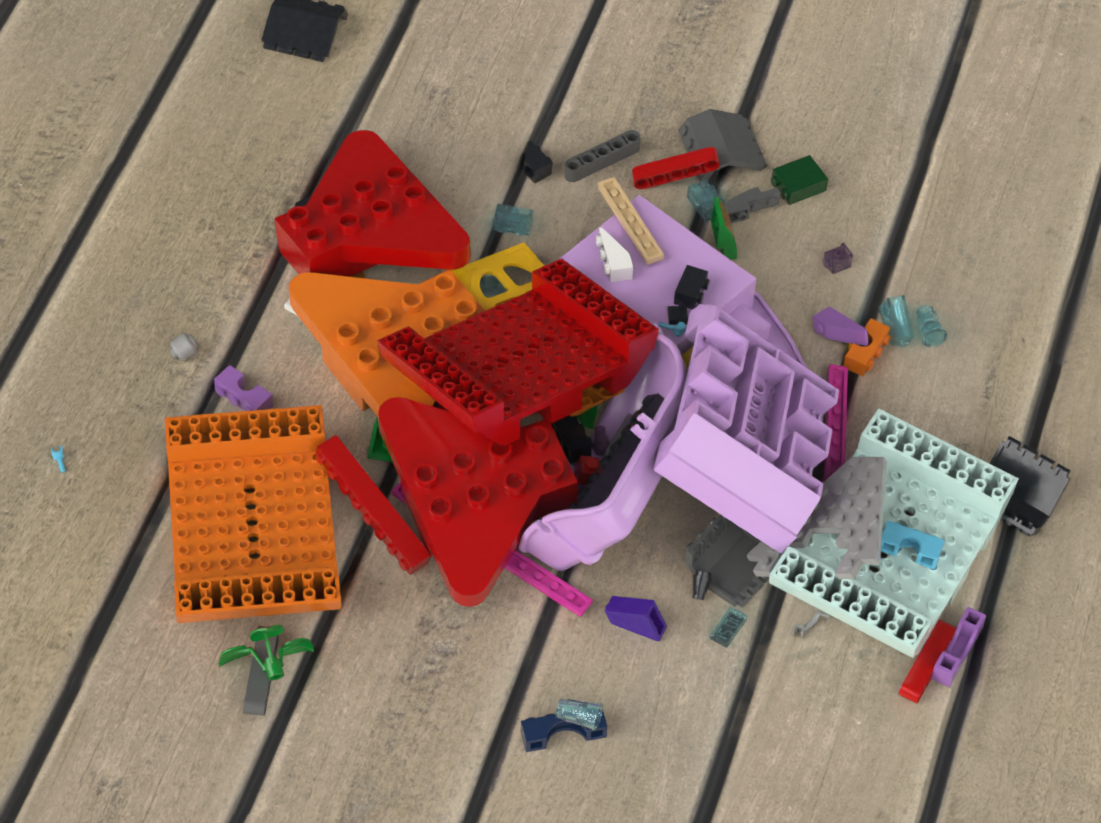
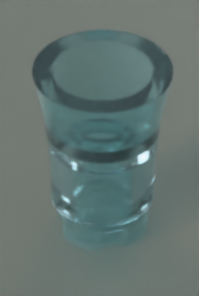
(930, 327)
(580, 713)

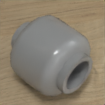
(183, 346)

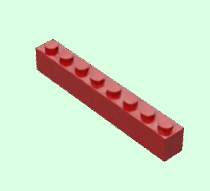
(372, 505)

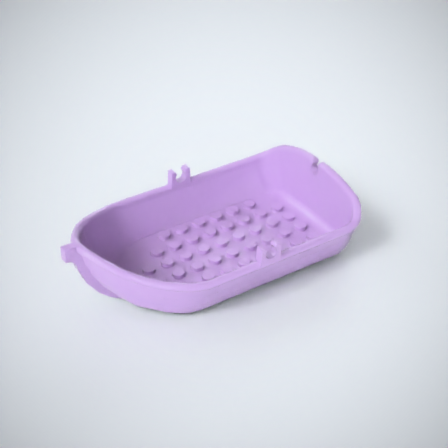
(584, 534)

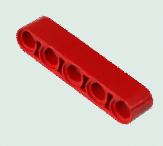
(675, 168)
(922, 669)

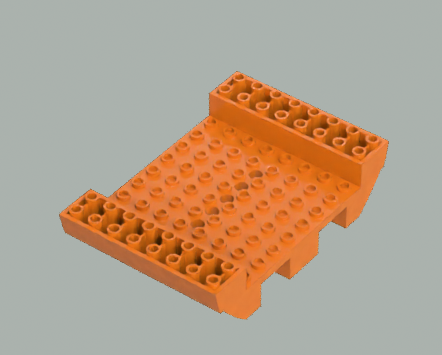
(209, 471)

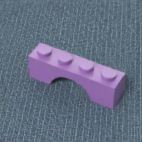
(959, 647)

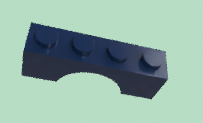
(539, 730)

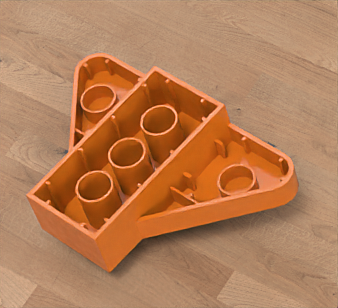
(355, 312)

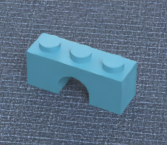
(898, 536)

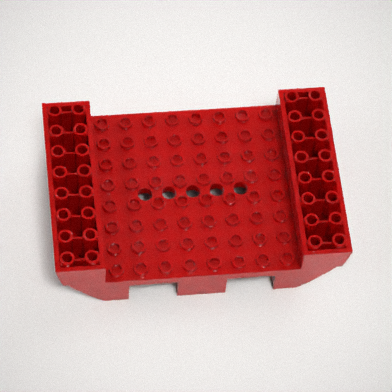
(527, 353)

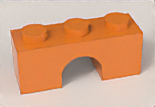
(860, 358)

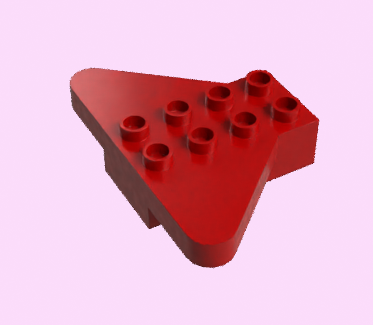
(370, 215)
(472, 492)

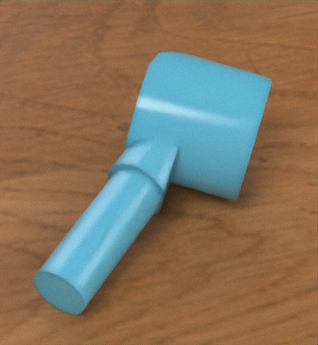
(678, 330)
(59, 455)

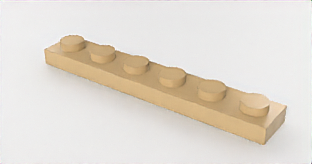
(630, 221)

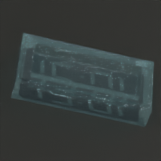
(728, 627)

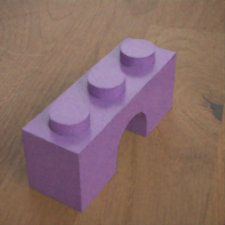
(230, 385)

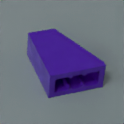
(636, 616)

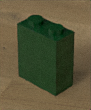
(799, 180)

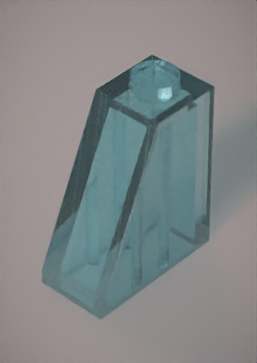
(896, 315)

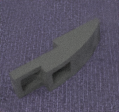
(751, 201)

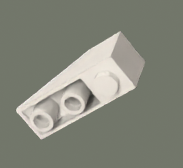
(616, 258)

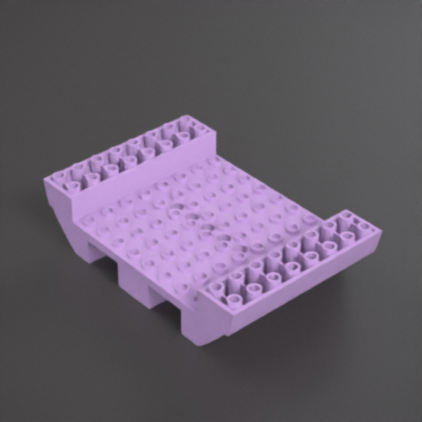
(758, 472)

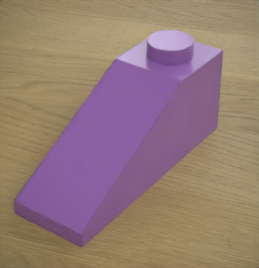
(838, 327)

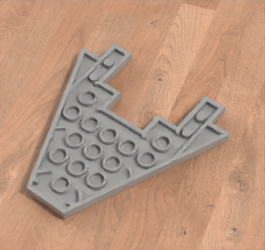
(849, 507)

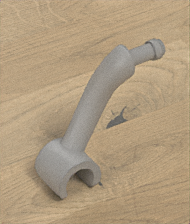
(800, 628)

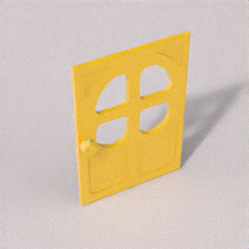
(517, 256)

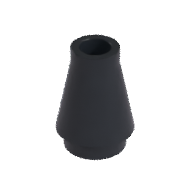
(701, 583)

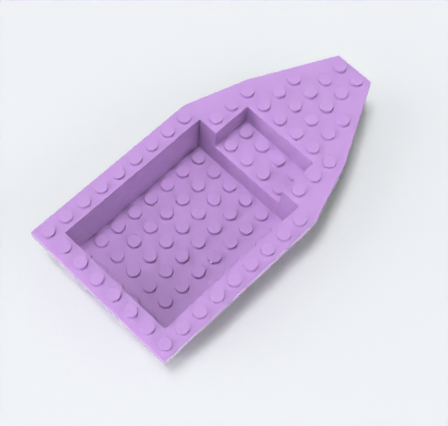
(655, 284)

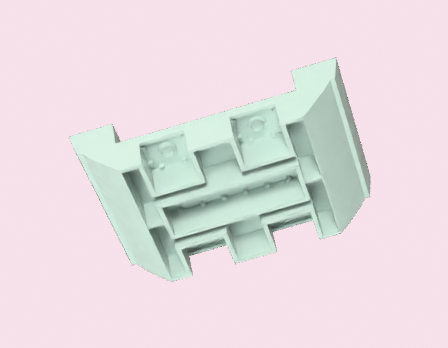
(949, 498)

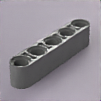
(602, 156)
(258, 683)

